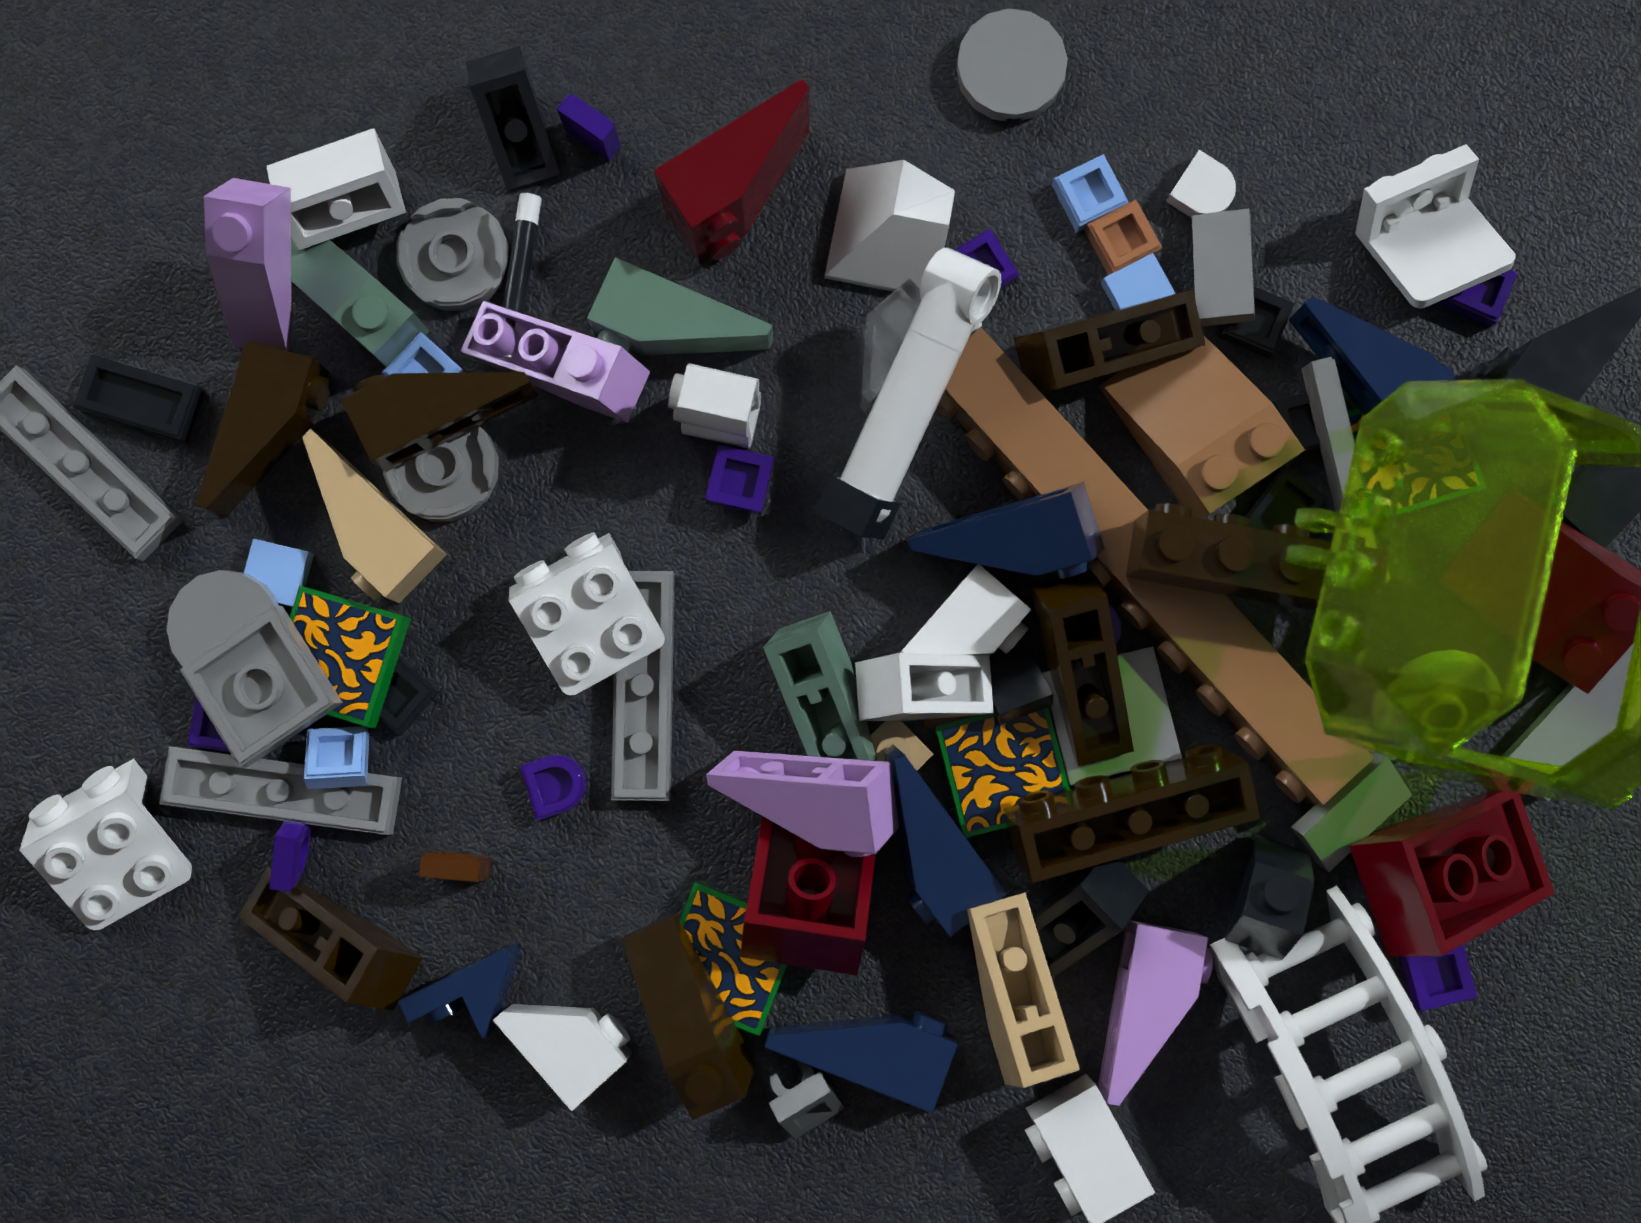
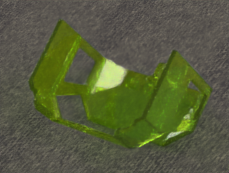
(1446, 581)

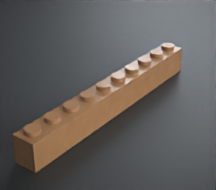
(1196, 628)

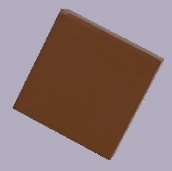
(455, 866)

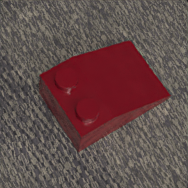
(728, 177)
(1586, 610)
(1451, 873)
(806, 903)

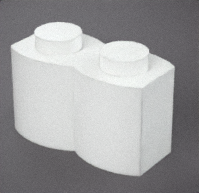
(716, 405)

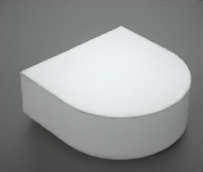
(1203, 187)

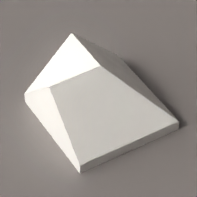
(888, 225)

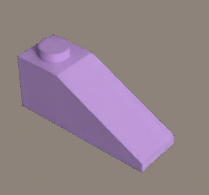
(251, 260)
(820, 799)
(1152, 994)

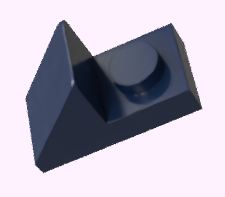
(480, 984)

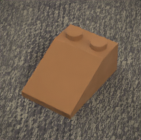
(1201, 425)

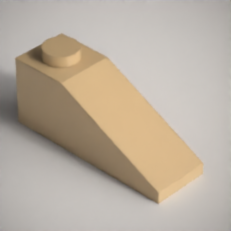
(371, 531)
(1019, 994)

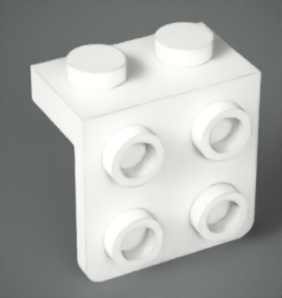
(1430, 231)
(585, 613)
(104, 847)

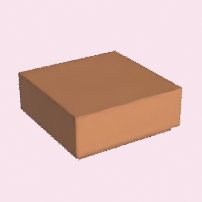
(1122, 237)

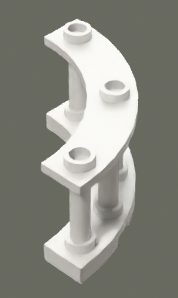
(1314, 1099)

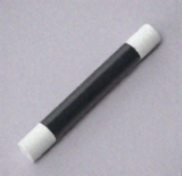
(521, 254)

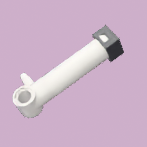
(954, 302)

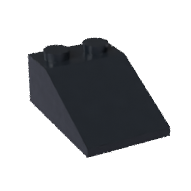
(1571, 354)

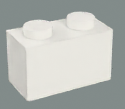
(338, 188)
(1089, 1151)

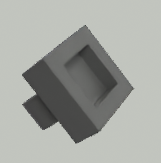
(805, 1104)

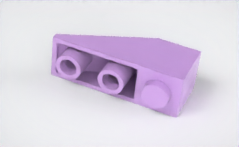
(558, 360)

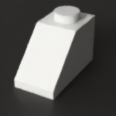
(973, 620)
(923, 686)
(567, 1046)

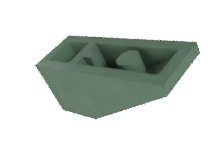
(354, 299)
(666, 318)
(820, 688)

